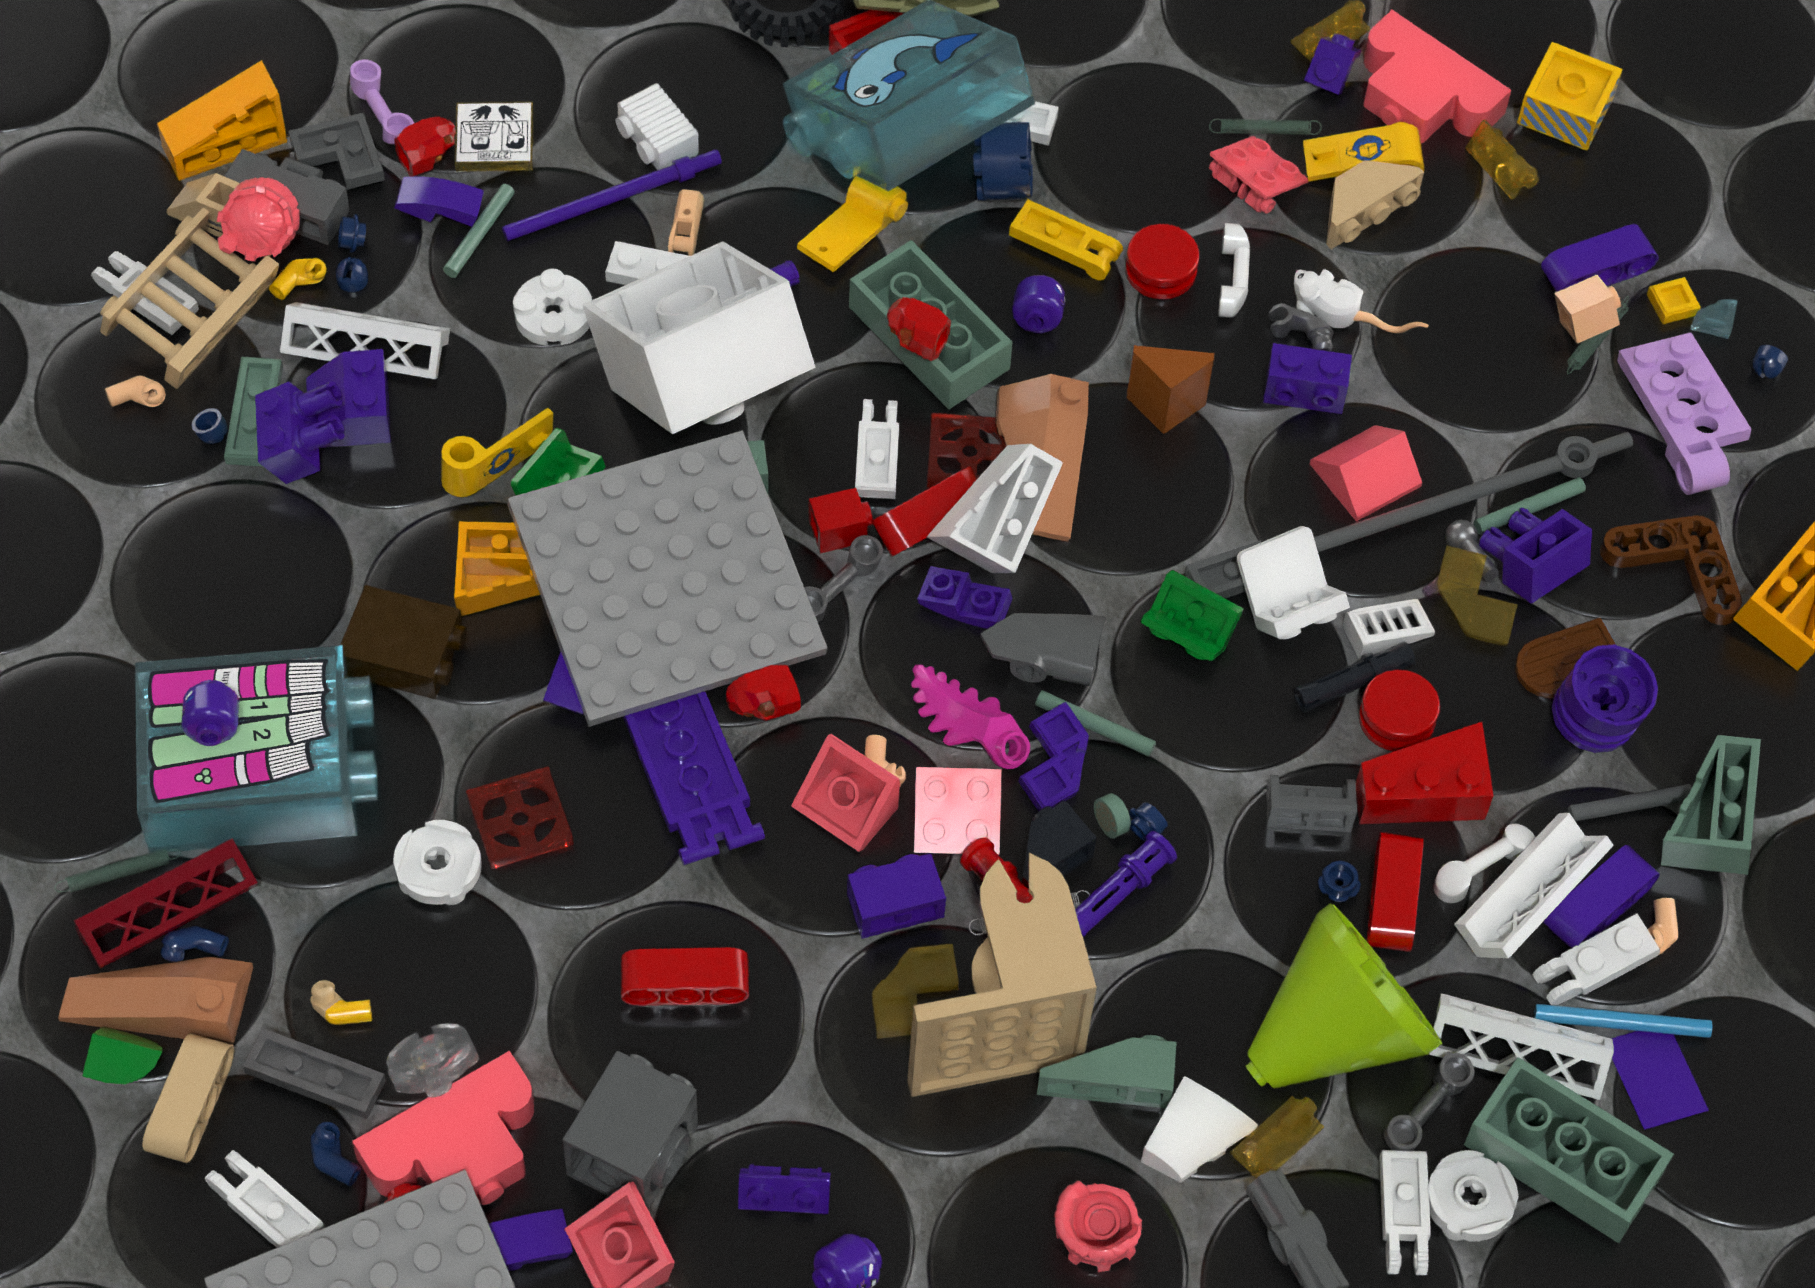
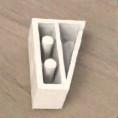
(1000, 509)

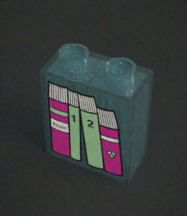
(279, 776)

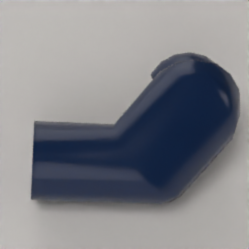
(192, 937)
(328, 1157)

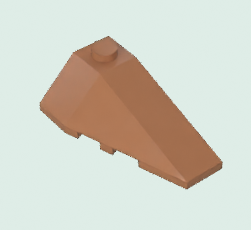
(1052, 417)
(163, 999)

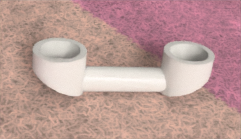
(1235, 243)
(1455, 876)

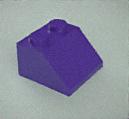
(364, 393)

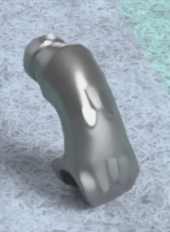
(1290, 318)

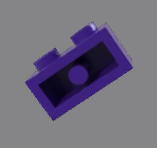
(1307, 378)
(896, 895)

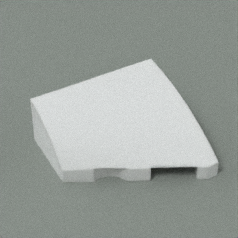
(1194, 1131)

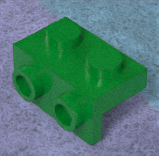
(555, 463)
(1192, 617)

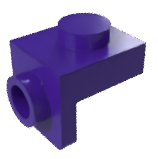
(1332, 63)

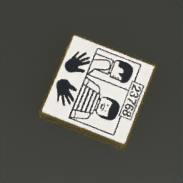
(494, 136)

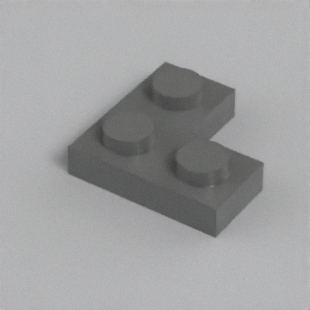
(341, 141)

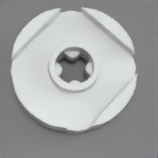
(547, 290)
(441, 885)
(1459, 1218)

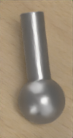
(1464, 536)

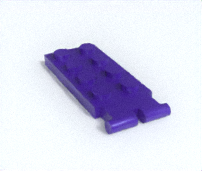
(693, 776)

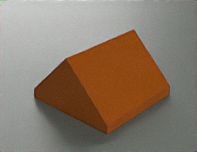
(1169, 383)

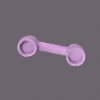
(365, 83)

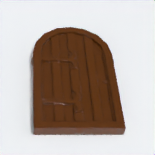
(1550, 658)

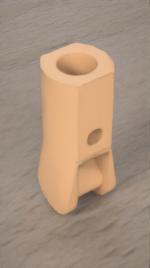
(686, 222)

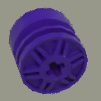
(1604, 698)

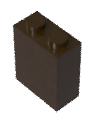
(403, 641)

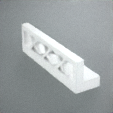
(364, 324)
(1531, 888)
(1527, 1031)

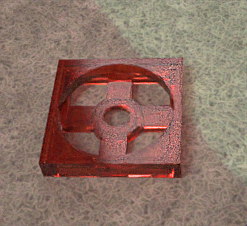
(945, 423)
(510, 788)

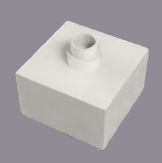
(699, 337)

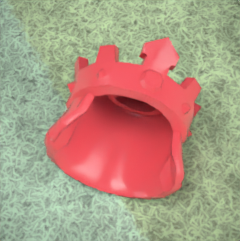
(258, 219)
(1097, 1224)

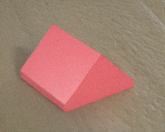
(1369, 470)
(847, 793)
(621, 1243)

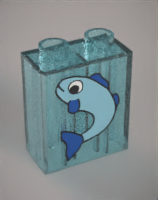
(907, 95)

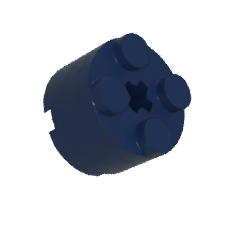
(1004, 163)

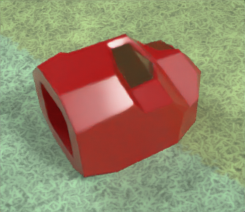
(424, 144)
(919, 327)
(764, 693)

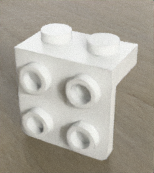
(1288, 584)

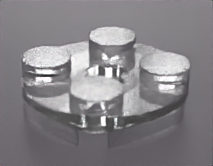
(431, 1061)

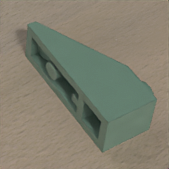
(1121, 1073)

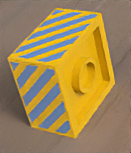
(1569, 96)

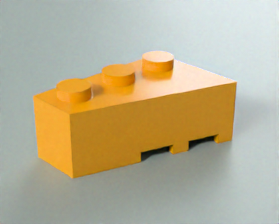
(223, 122)
(491, 567)
(1784, 605)

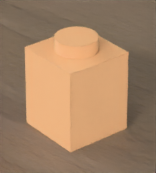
(1588, 308)

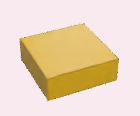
(1673, 300)

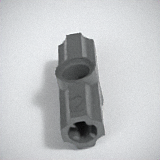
(1294, 1232)

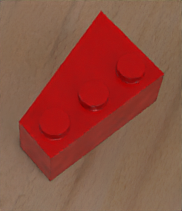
(1428, 781)

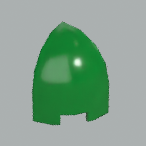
(120, 1056)

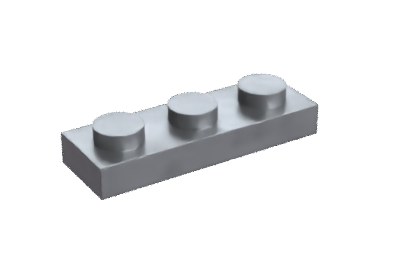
(314, 1073)

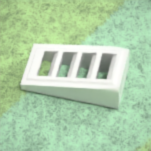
(1363, 643)

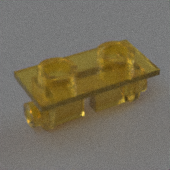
(1345, 21)
(1500, 160)
(1279, 1137)

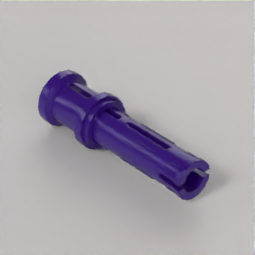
(1135, 871)

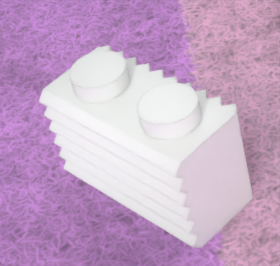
(656, 127)

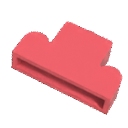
(1426, 81)
(456, 1134)

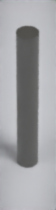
(1629, 802)

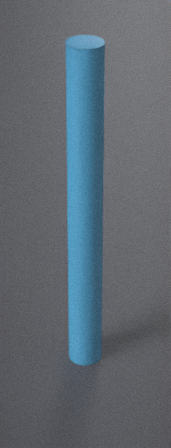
(1623, 1020)

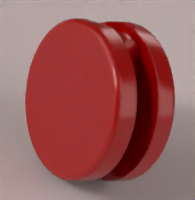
(1162, 261)
(1399, 709)

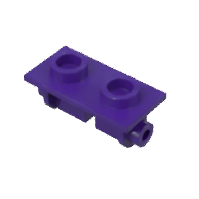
(768, 1190)

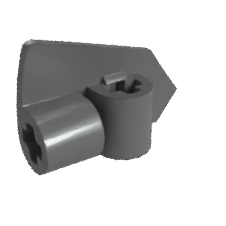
(1047, 645)

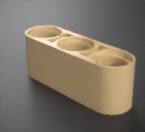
(188, 1098)

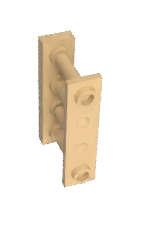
(204, 332)

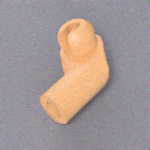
(876, 750)

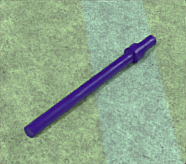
(681, 170)

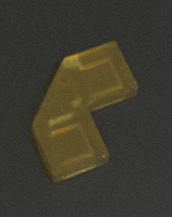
(1476, 614)
(917, 972)

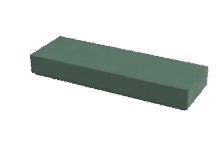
(253, 378)

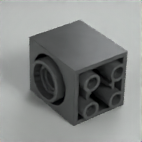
(632, 1129)

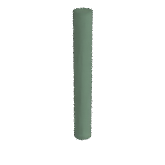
(478, 230)
(1533, 504)
(1100, 725)

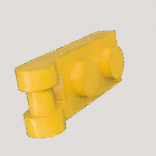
(1066, 239)

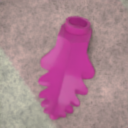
(969, 718)

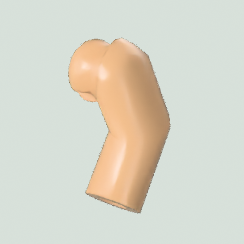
(136, 389)
(1665, 927)

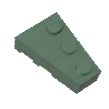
(1718, 814)

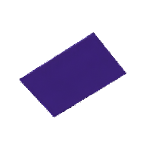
(1656, 1077)

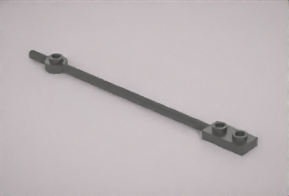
(1222, 571)

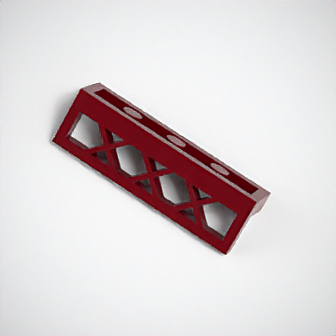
(161, 894)

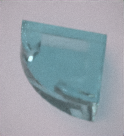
(1716, 318)

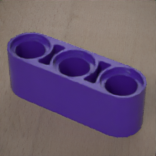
(1611, 256)
(1602, 897)

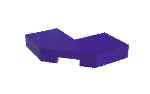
(1066, 745)

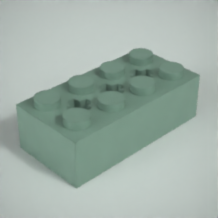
(975, 347)
(1568, 1121)

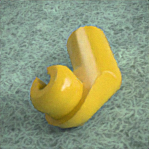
(298, 273)

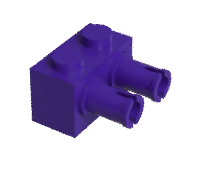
(290, 431)
(1544, 553)

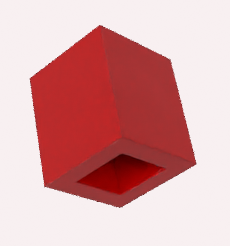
(838, 519)

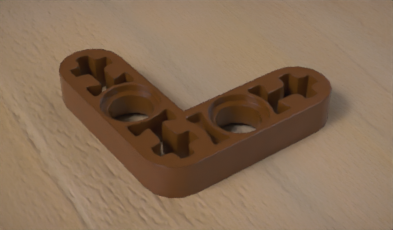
(1681, 547)

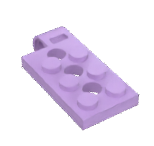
(1692, 454)

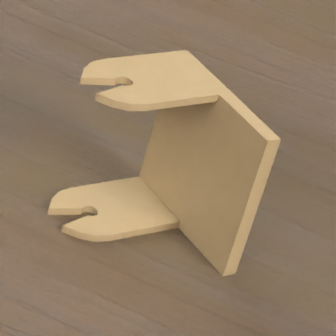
(1028, 989)

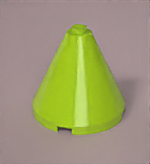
(1336, 1011)

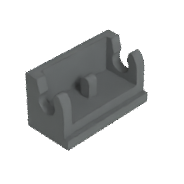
(1311, 806)

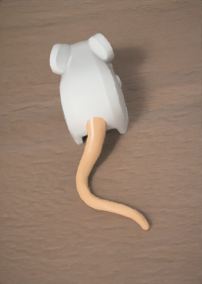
(1337, 302)

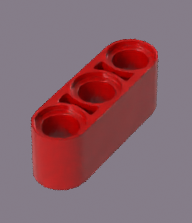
(921, 514)
(1395, 892)
(684, 976)

